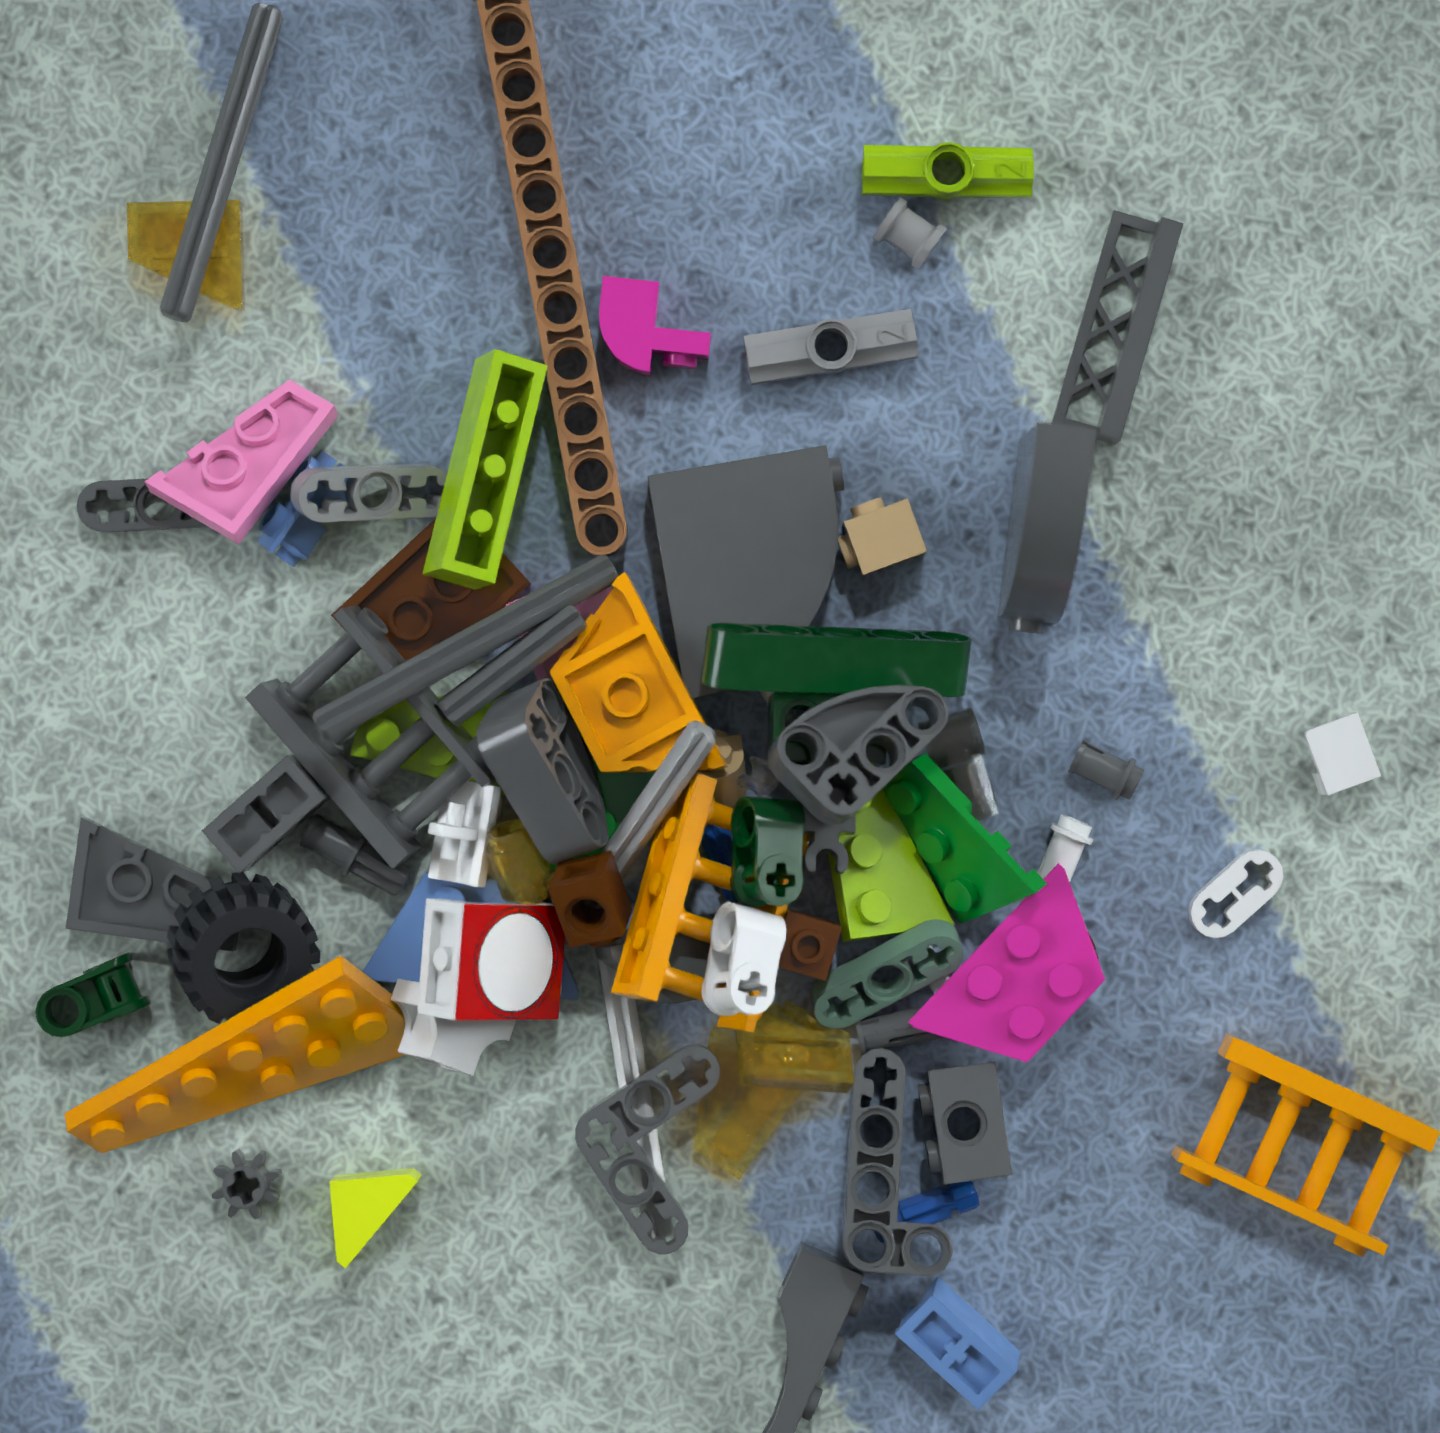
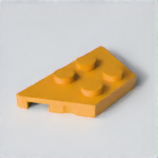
(626, 688)

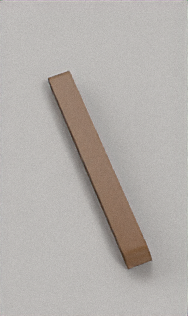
(549, 283)

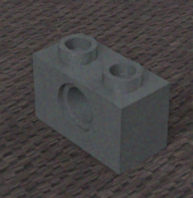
(978, 1090)

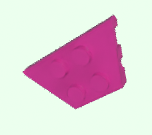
(1020, 978)

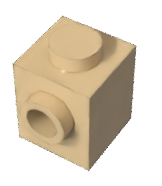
(880, 536)

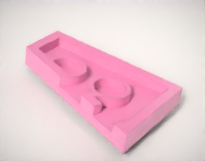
(249, 464)

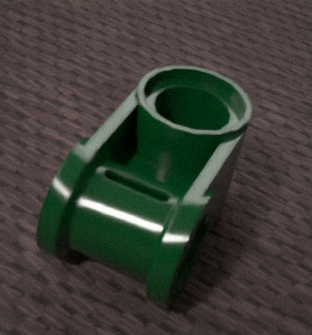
(768, 846)
(95, 996)

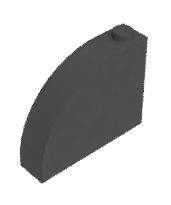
(1045, 524)
(745, 545)

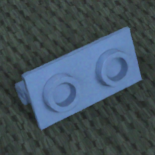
(288, 527)

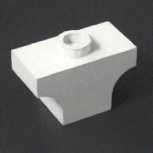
(442, 1041)

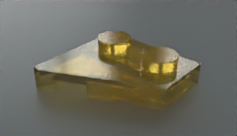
(155, 235)
(794, 1053)
(736, 1118)

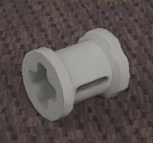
(909, 233)

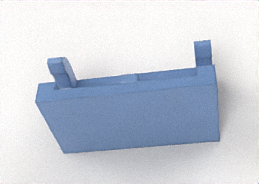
(958, 1344)

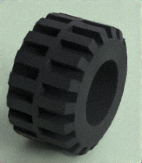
(219, 915)

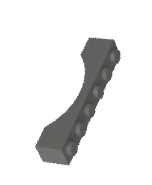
(814, 1304)

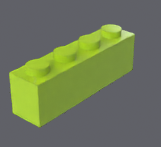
(485, 469)

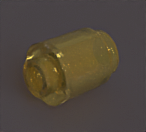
(517, 864)

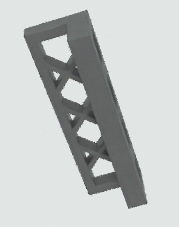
(1138, 328)

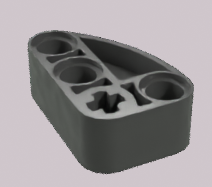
(837, 743)
(545, 770)

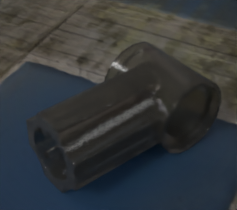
(959, 755)

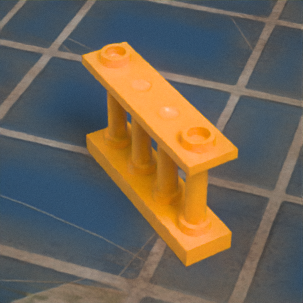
(661, 897)
(1348, 1113)

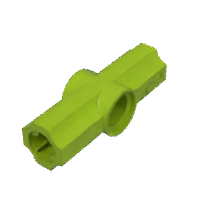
(985, 171)

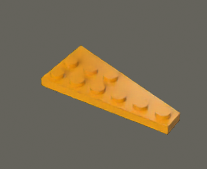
(289, 1041)

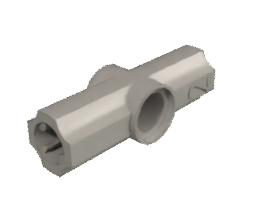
(868, 341)

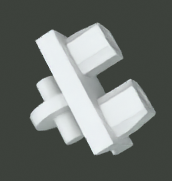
(462, 834)

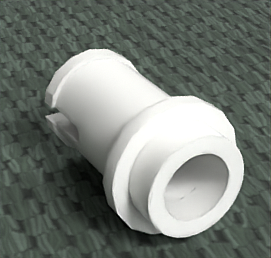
(1065, 845)

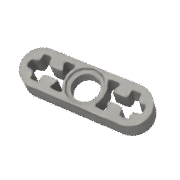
(333, 478)

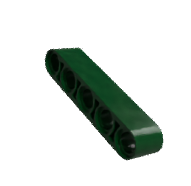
(833, 658)

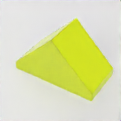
(363, 1204)

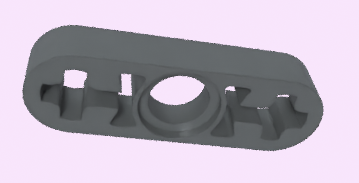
(119, 519)

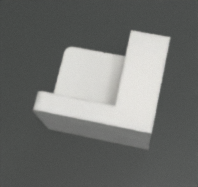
(1341, 754)

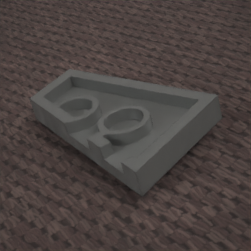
(128, 887)

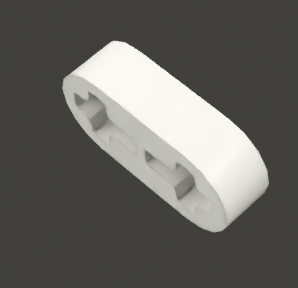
(1245, 903)

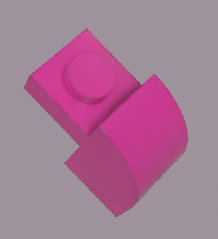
(630, 330)

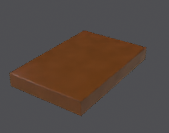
(427, 609)

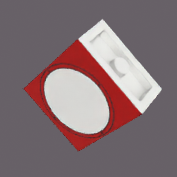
(491, 961)

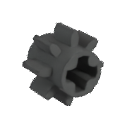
(252, 1169)

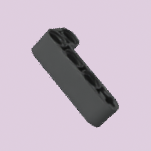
(887, 1164)

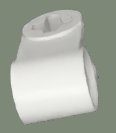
(745, 957)

